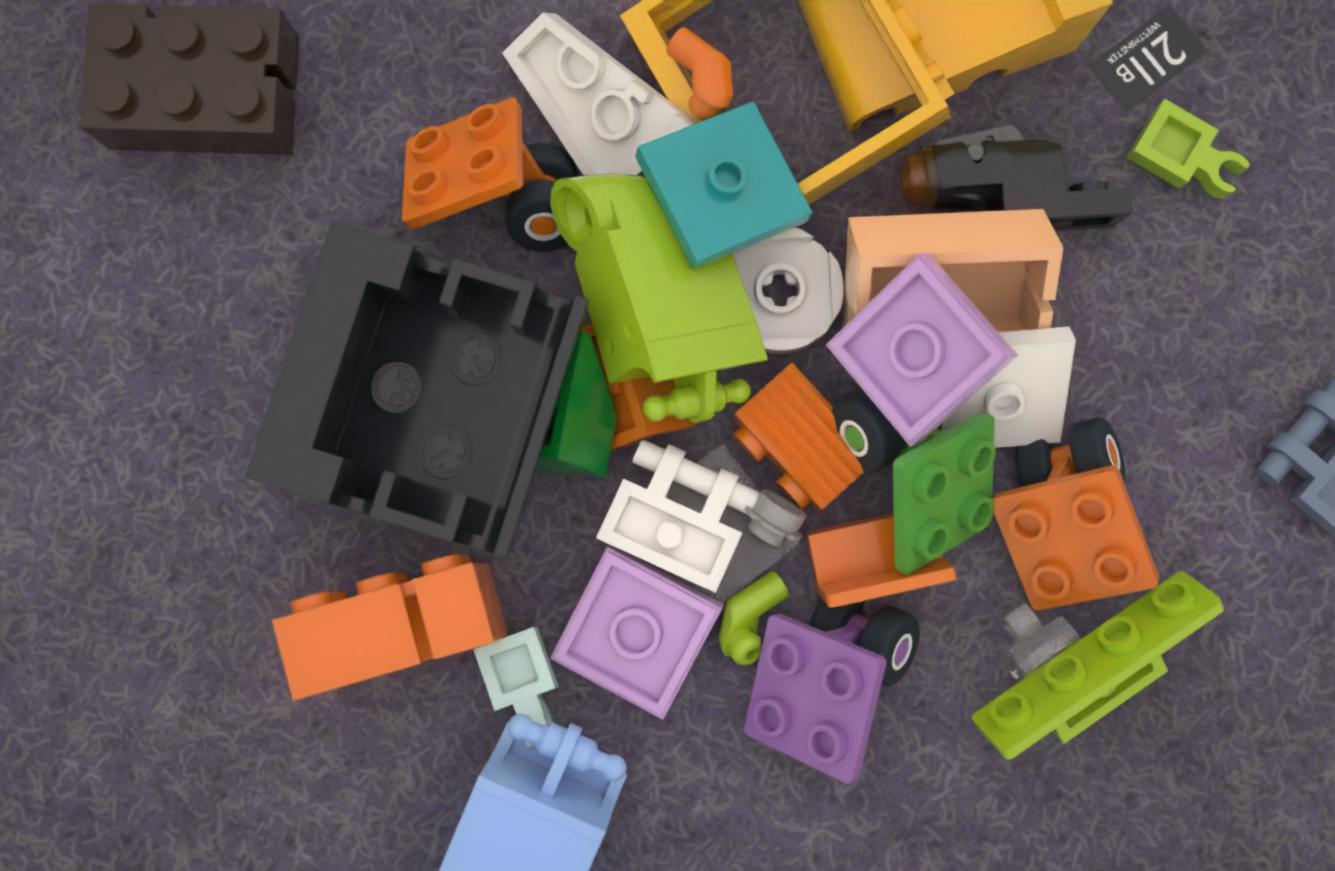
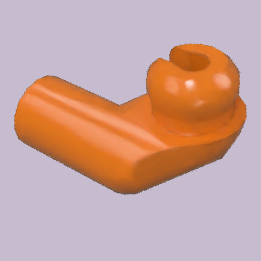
(710, 73)

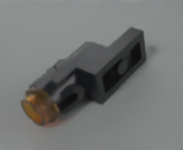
(1008, 174)

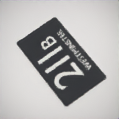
(1147, 58)

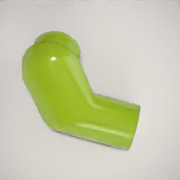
(741, 617)

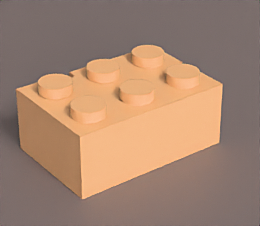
(978, 251)

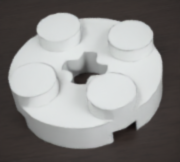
(817, 284)

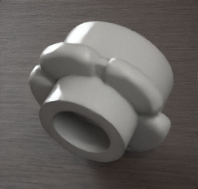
(775, 518)

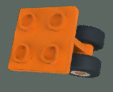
(479, 161)
(1074, 521)

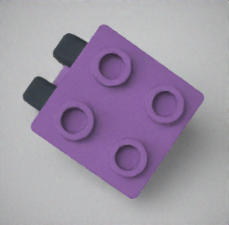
(824, 680)

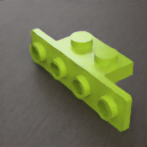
(1098, 669)

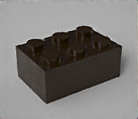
(190, 79)

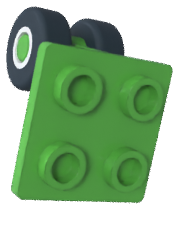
(937, 486)

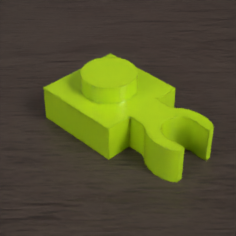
(1178, 147)

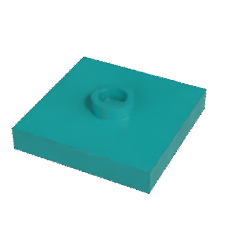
(723, 184)

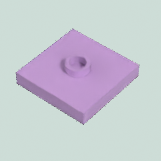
(920, 349)
(636, 631)

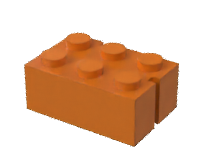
(388, 625)

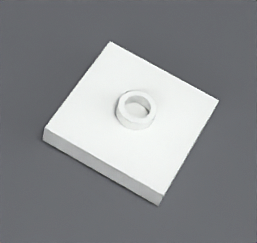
(1029, 392)

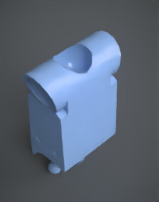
(538, 803)

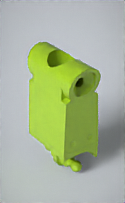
(649, 303)

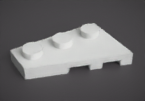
(590, 97)

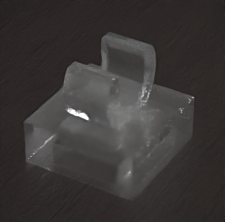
(1033, 642)

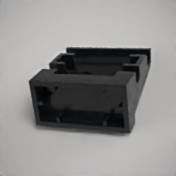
(417, 390)

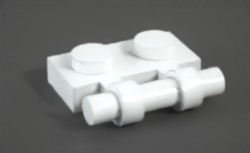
(670, 533)

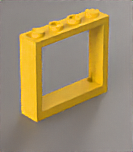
(653, 18)

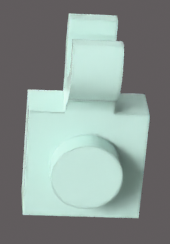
(518, 673)

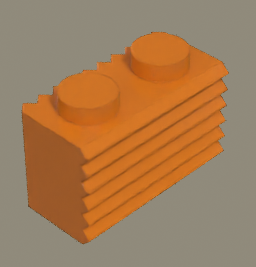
(799, 437)

